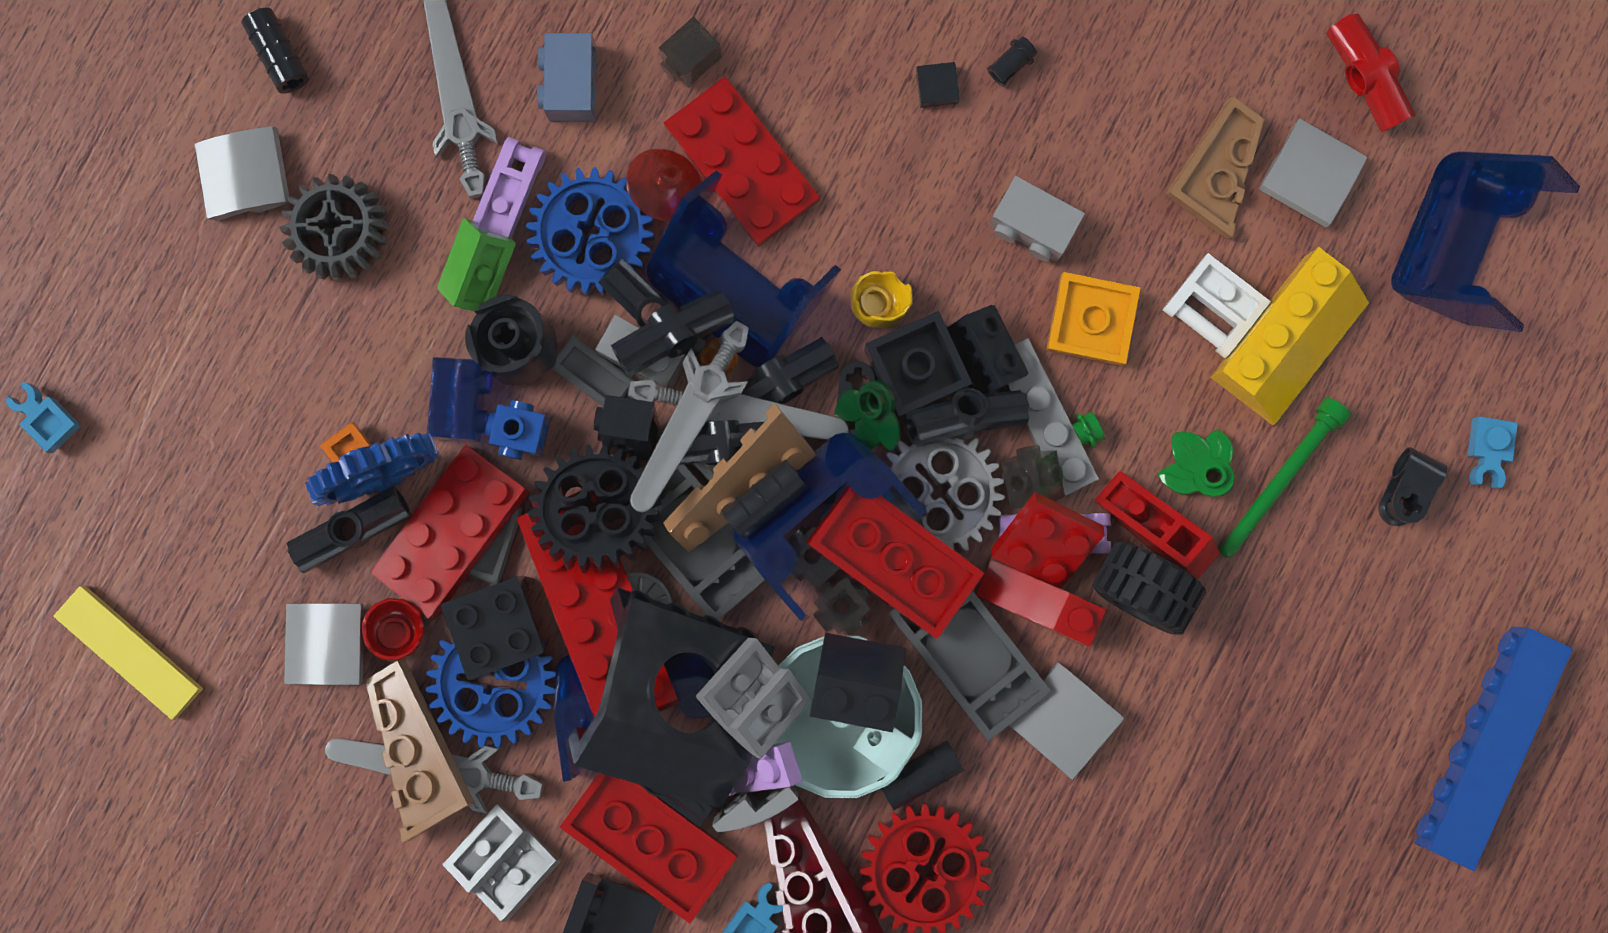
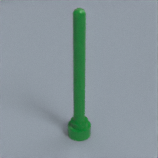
(1329, 417)

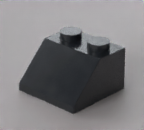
(858, 682)

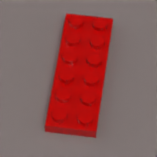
(586, 615)

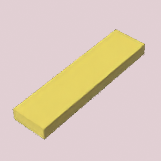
(128, 652)

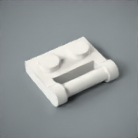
(1224, 295)

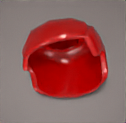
(393, 629)

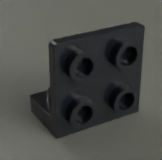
(493, 627)
(611, 908)

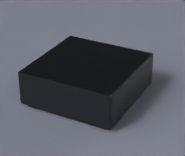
(937, 84)

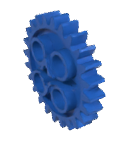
(556, 222)
(371, 469)
(487, 717)

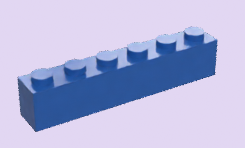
(1492, 746)

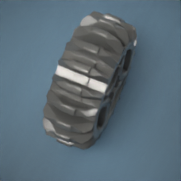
(330, 196)

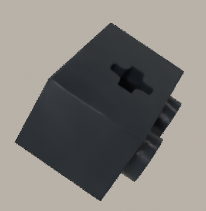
(628, 426)

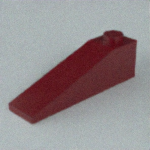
(812, 879)

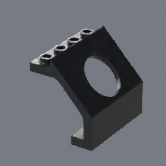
(628, 731)

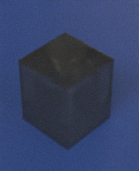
(689, 53)

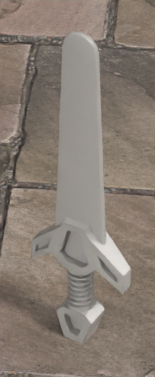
(457, 106)
(704, 390)
(747, 410)
(472, 768)

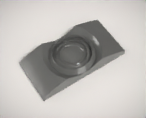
(713, 572)
(978, 666)

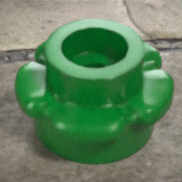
(1088, 429)

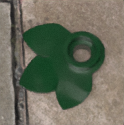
(873, 414)

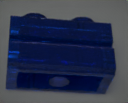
(458, 400)

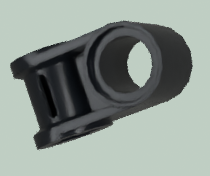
(1413, 481)

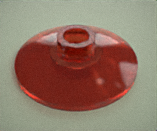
(649, 187)

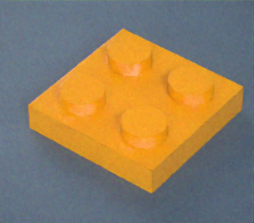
(1093, 319)

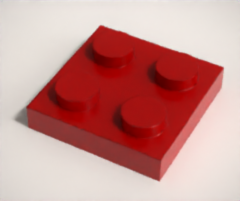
(1047, 541)

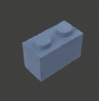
(568, 77)

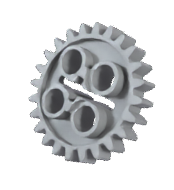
(967, 468)

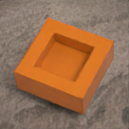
(345, 441)

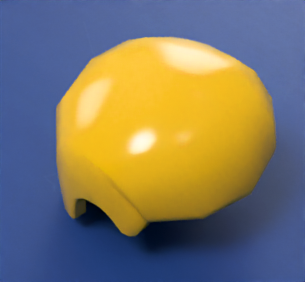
(880, 299)

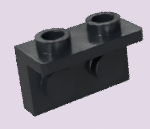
(987, 350)

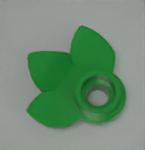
(1195, 460)

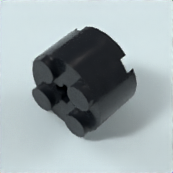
(511, 340)

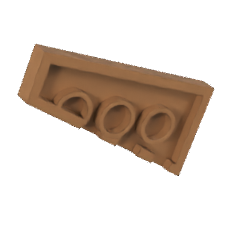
(761, 452)
(419, 761)

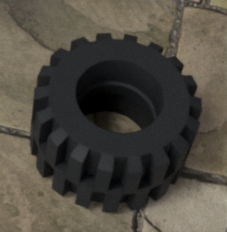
(1149, 588)

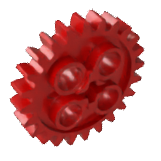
(958, 886)

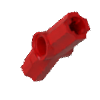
(1371, 71)

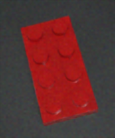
(757, 175)
(449, 532)
(896, 559)
(649, 843)

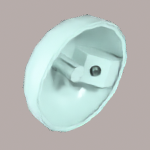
(844, 757)

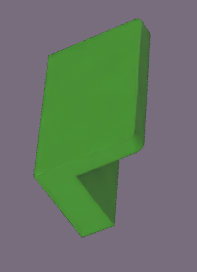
(475, 266)

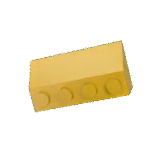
(1292, 336)

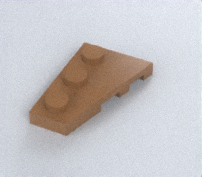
(1216, 170)

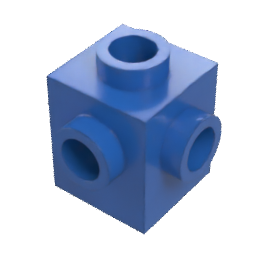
(531, 433)

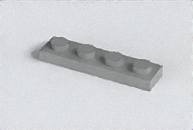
(1050, 424)

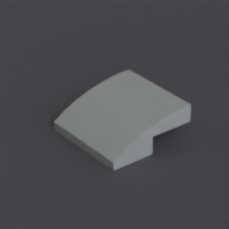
(242, 173)
(1313, 173)
(324, 644)
(754, 698)
(1067, 722)
(747, 811)
(501, 862)

